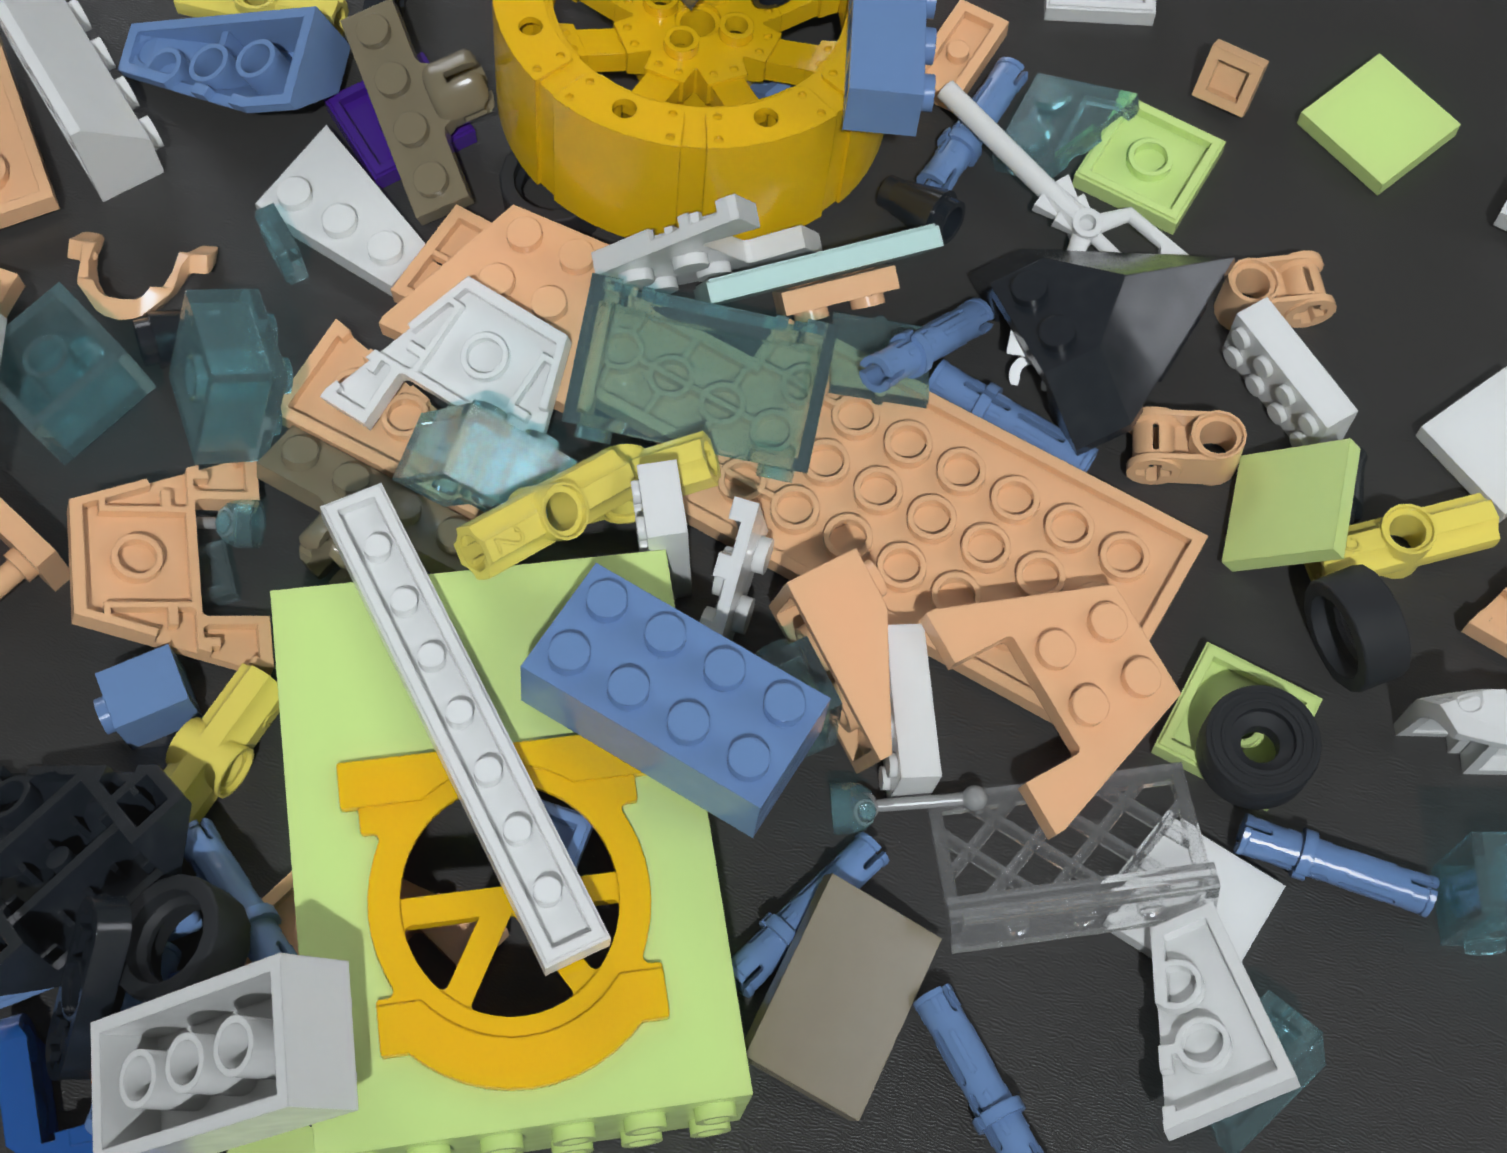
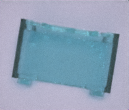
(688, 366)

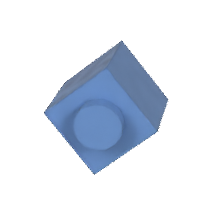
(146, 697)

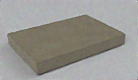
(840, 997)

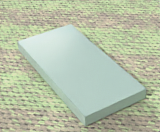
(819, 265)

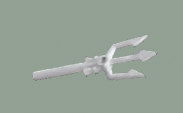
(1056, 198)

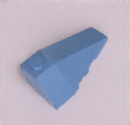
(242, 58)

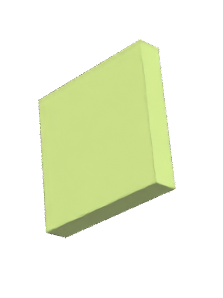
(1378, 124)
(1150, 166)
(1292, 506)
(1211, 679)

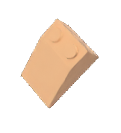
(847, 626)

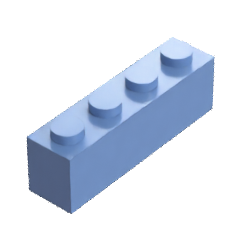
(887, 65)

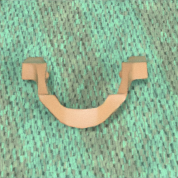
(86, 249)

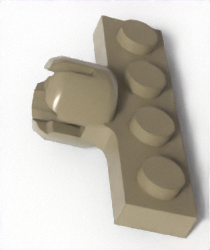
(418, 106)
(321, 474)

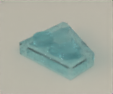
(1064, 120)

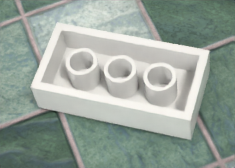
(1287, 377)
(662, 520)
(915, 756)

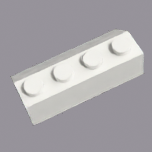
(81, 94)

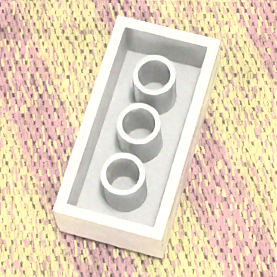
(226, 1059)

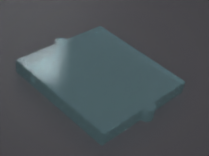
(859, 338)

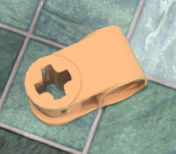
(1287, 280)
(1179, 446)

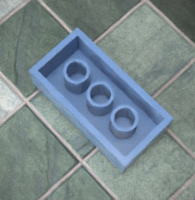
(673, 699)

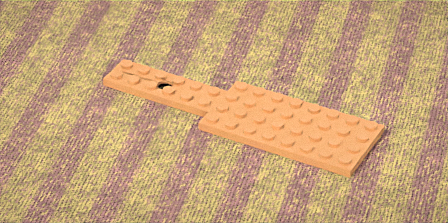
(937, 506)

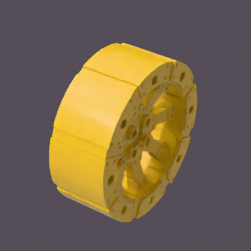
(691, 117)

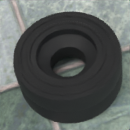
(1284, 722)

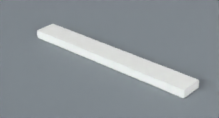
(466, 731)

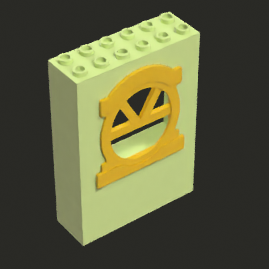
(645, 1035)

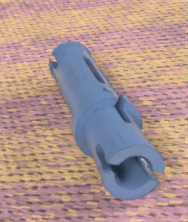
(959, 145)
(913, 352)
(996, 408)
(218, 866)
(1348, 869)
(768, 947)
(995, 1108)

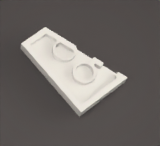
(343, 213)

